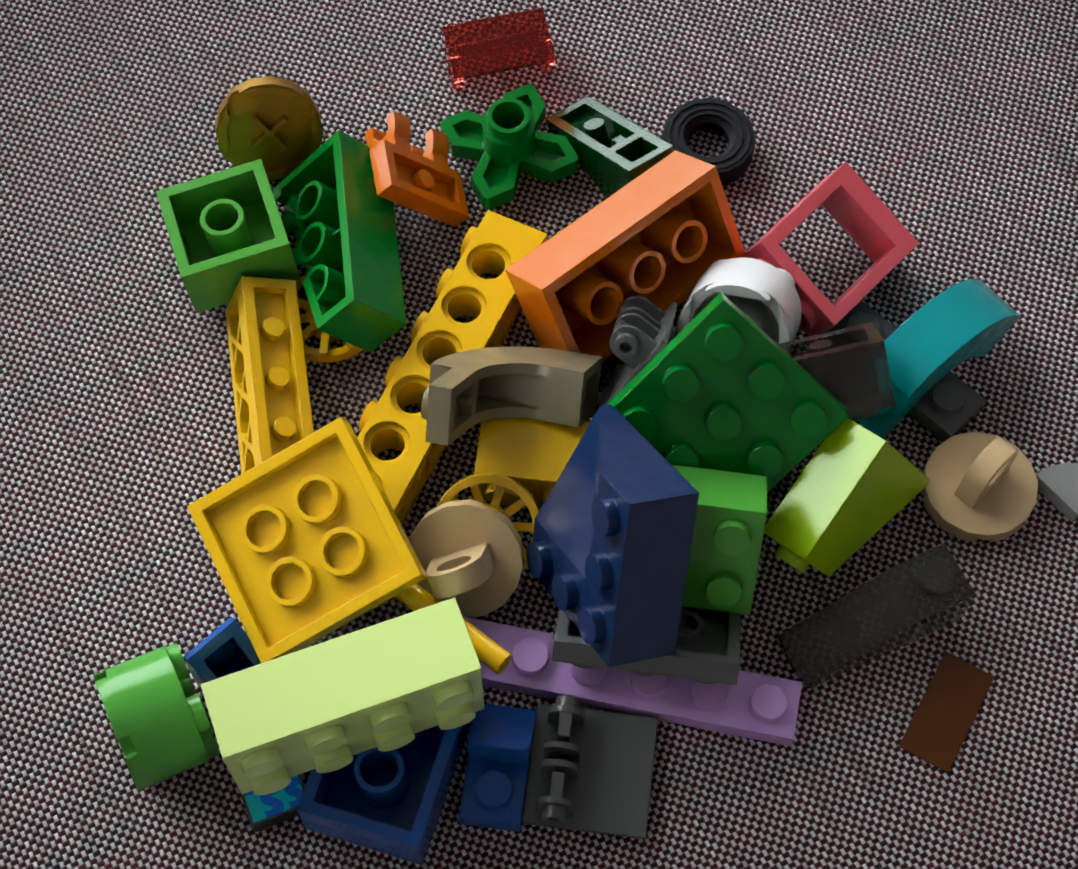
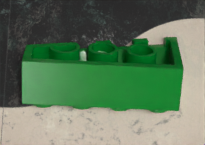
(345, 243)

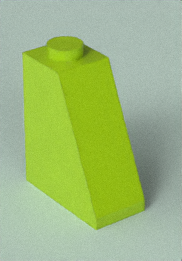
(842, 499)

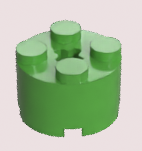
(156, 715)

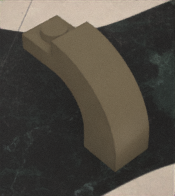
(509, 384)

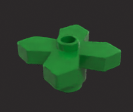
(508, 144)

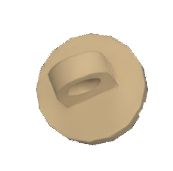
(979, 487)
(469, 555)

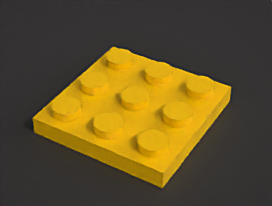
(306, 541)

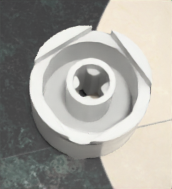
(756, 288)

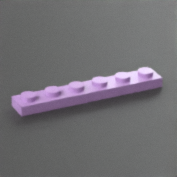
(755, 708)

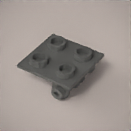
(636, 339)
(590, 770)

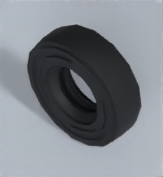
(715, 116)

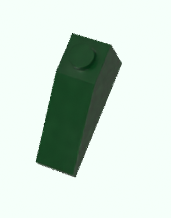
(607, 143)

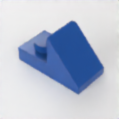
(497, 767)

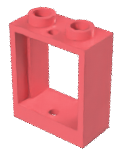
(864, 220)

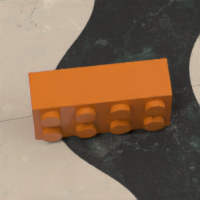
(639, 241)

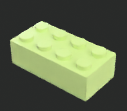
(346, 698)

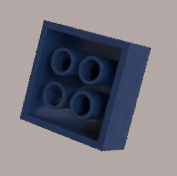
(617, 542)

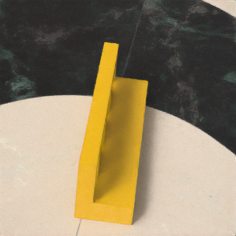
(267, 368)

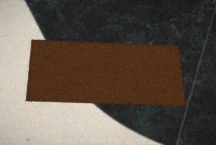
(946, 712)

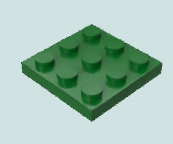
(729, 399)

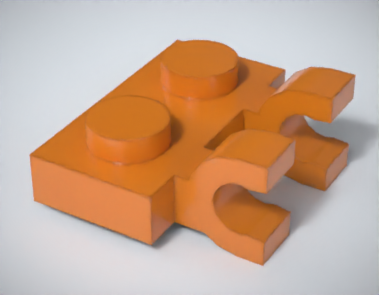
(416, 176)

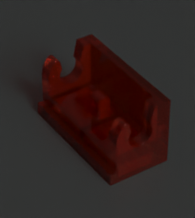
(497, 45)

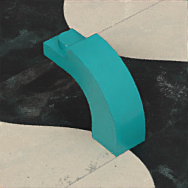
(935, 339)

